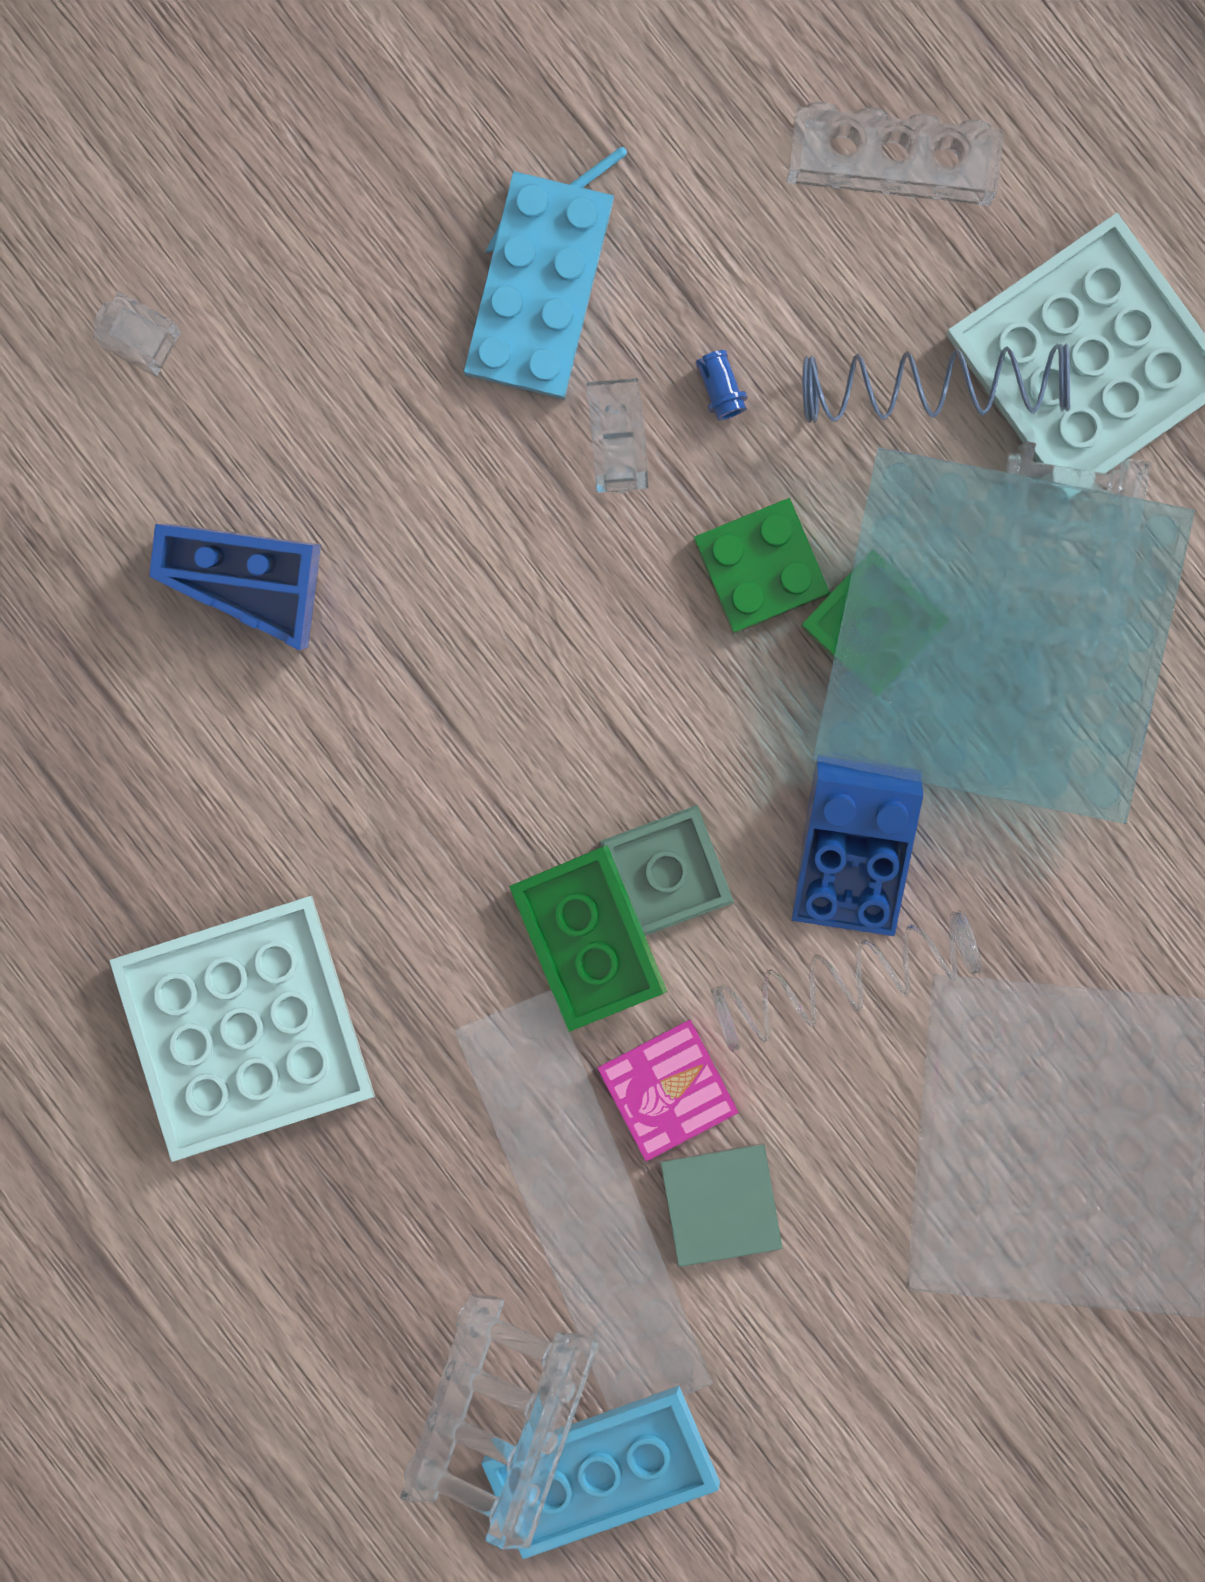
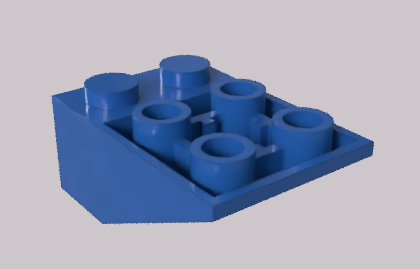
(856, 849)

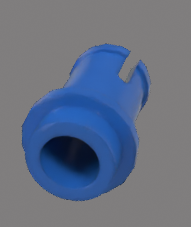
(721, 385)

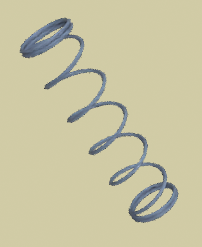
(813, 393)

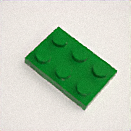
(588, 938)

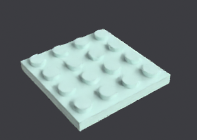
(1129, 343)
(242, 1028)

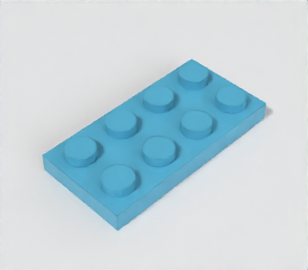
(539, 285)
(620, 1470)

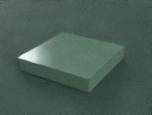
(670, 870)
(721, 1204)

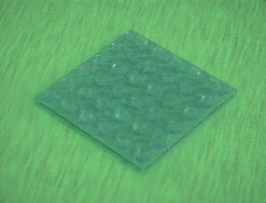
(1003, 635)

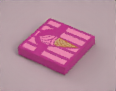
(667, 1090)

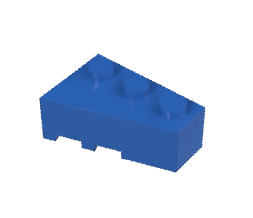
(244, 575)

